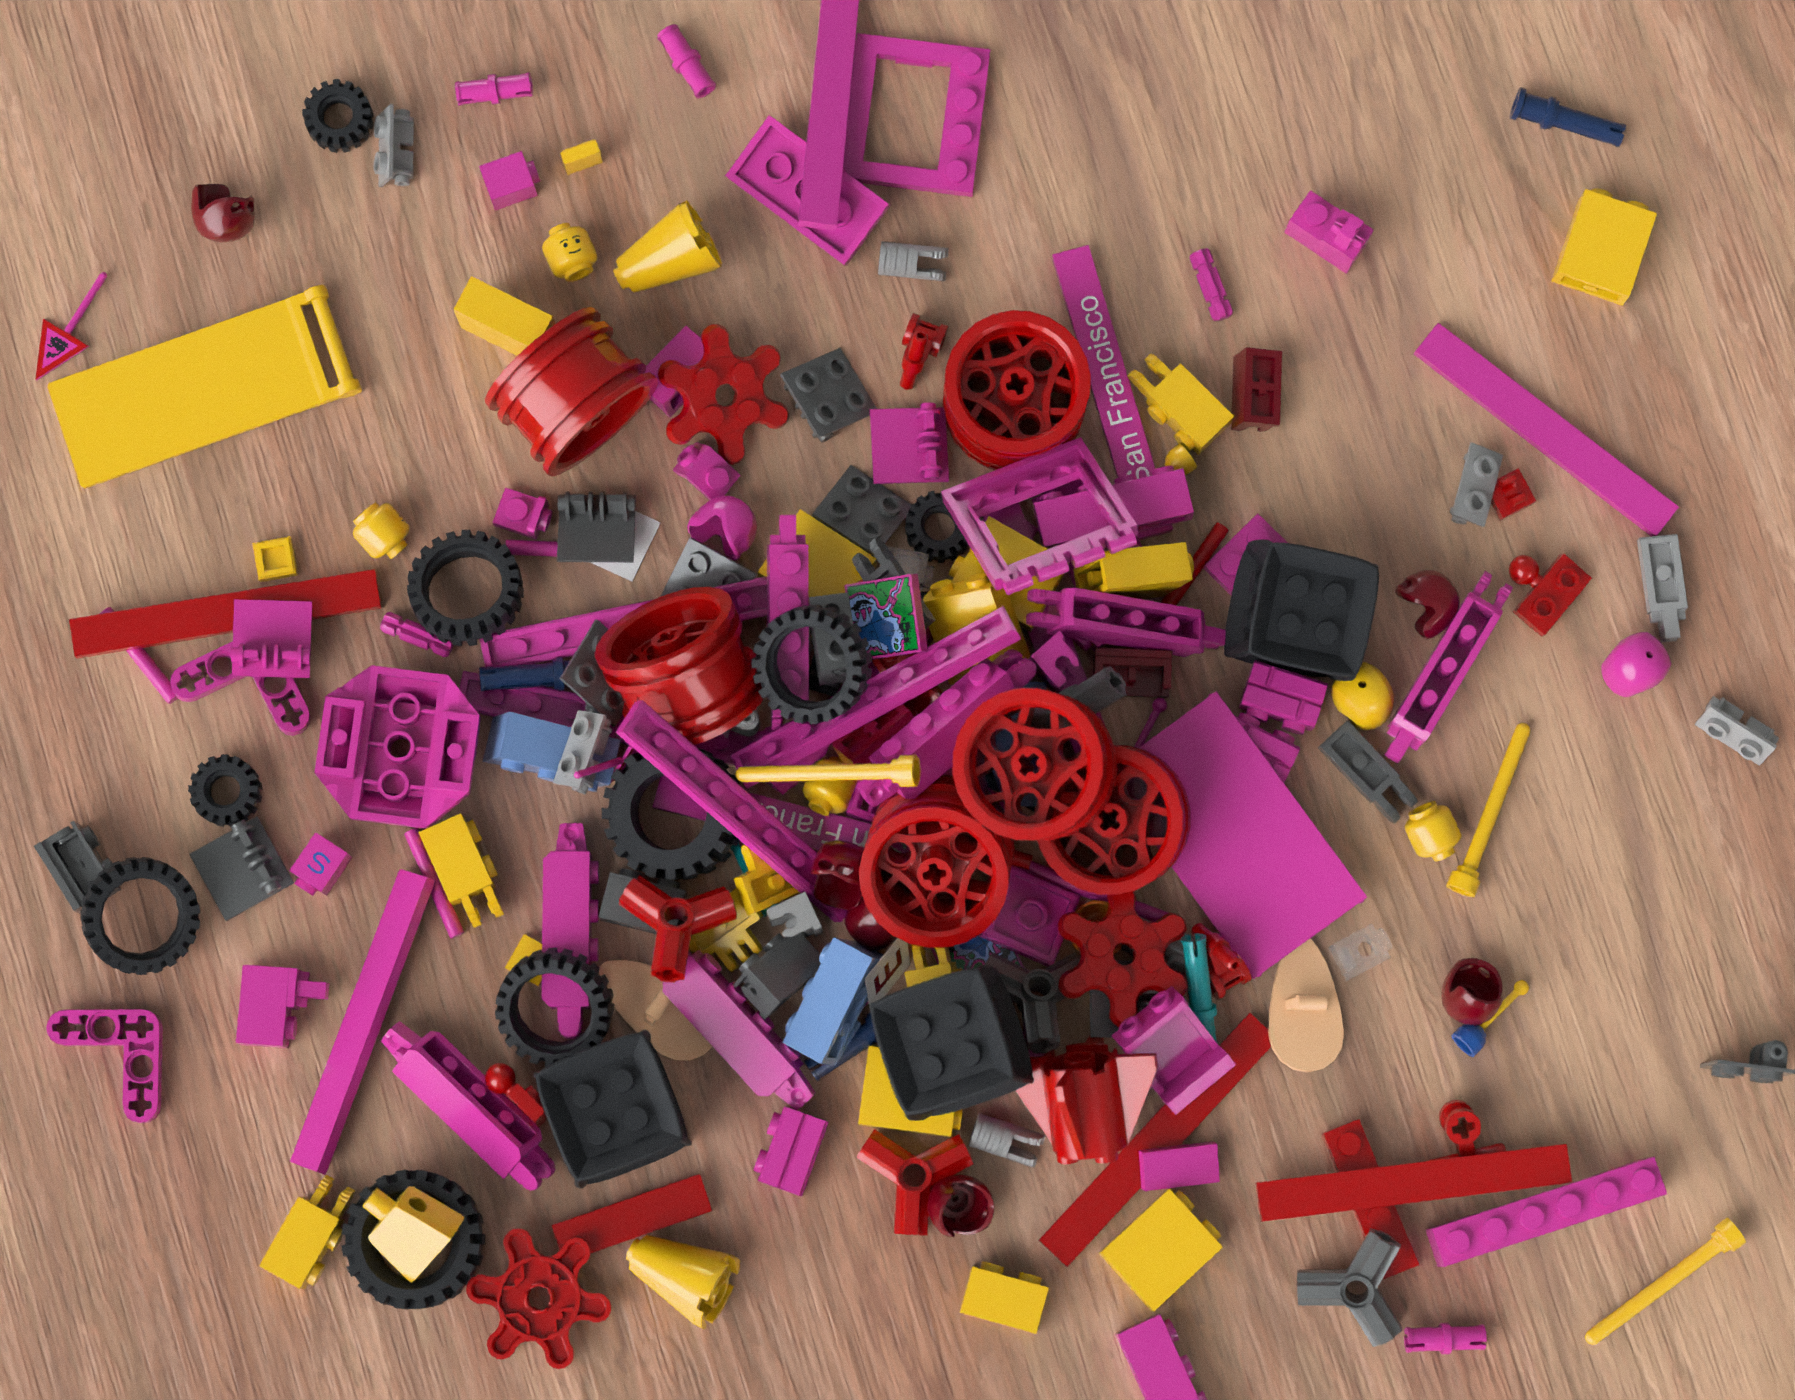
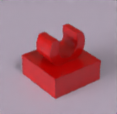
(1511, 494)

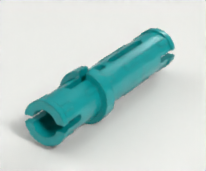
(1199, 981)

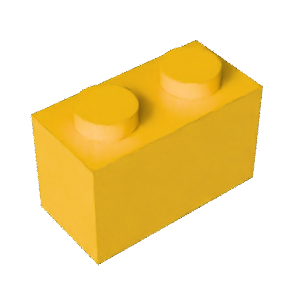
(1004, 1298)

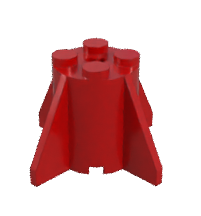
(1089, 1099)

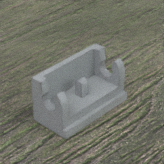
(798, 916)

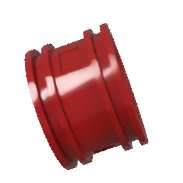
(1014, 388)
(571, 391)
(683, 662)
(1015, 766)
(1133, 828)
(933, 865)

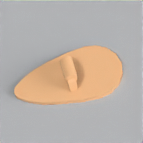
(645, 1006)
(1305, 1011)

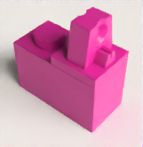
(1329, 231)
(267, 1003)

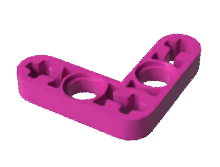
(219, 682)
(133, 1048)

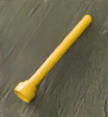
(904, 770)
(1465, 877)
(1724, 1238)

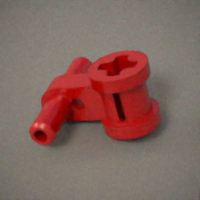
(921, 341)
(1224, 965)
(1467, 1133)

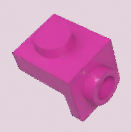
(706, 470)

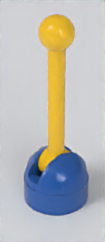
(1473, 1037)

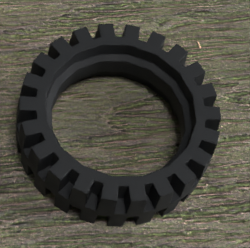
(463, 547)
(770, 678)
(167, 953)
(560, 964)

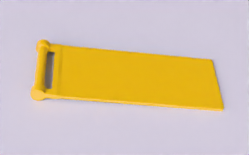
(199, 388)

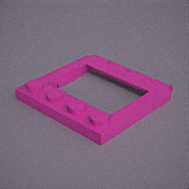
(961, 117)
(1025, 480)

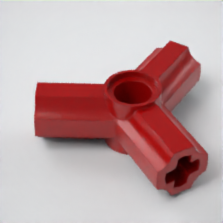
(672, 941)
(891, 1160)

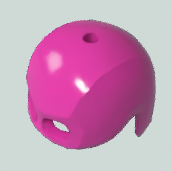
(728, 519)
(1629, 669)

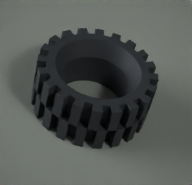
(633, 844)
(387, 1286)

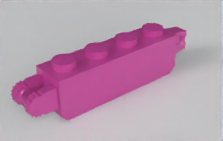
(785, 591)
(1124, 621)
(1445, 669)
(936, 728)
(568, 921)
(738, 1031)
(461, 1099)

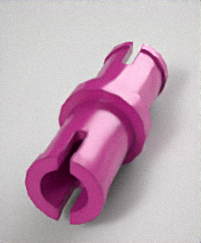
(686, 61)
(494, 89)
(1445, 1338)

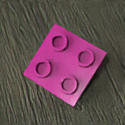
(909, 445)
(271, 638)

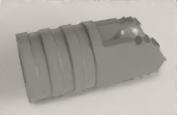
(902, 260)
(996, 1138)

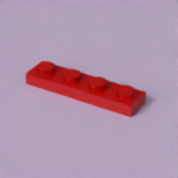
(1350, 1152)

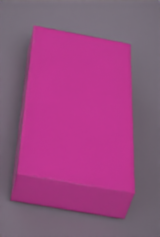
(1179, 1166)

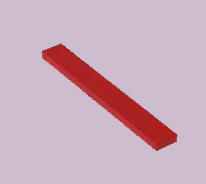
(215, 613)
(1122, 1177)
(1413, 1182)

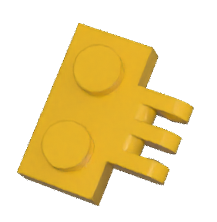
(761, 884)
(730, 937)

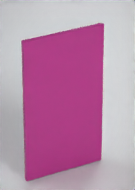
(1250, 844)

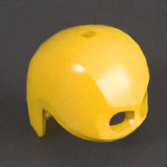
(1365, 706)

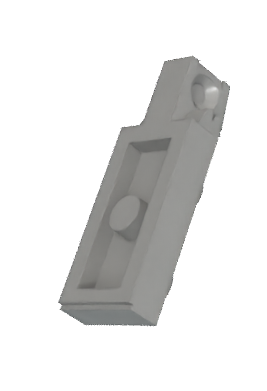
(1663, 583)

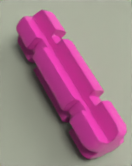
(1211, 284)
(414, 634)

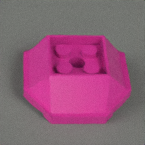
(366, 720)

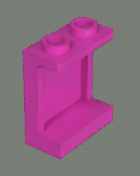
(1185, 1050)

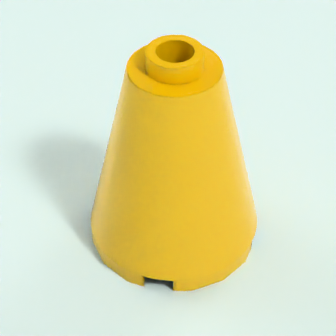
(668, 252)
(685, 1275)

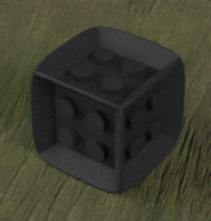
(1301, 609)
(951, 1042)
(611, 1108)

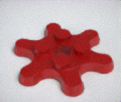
(699, 386)
(1097, 964)
(511, 1293)

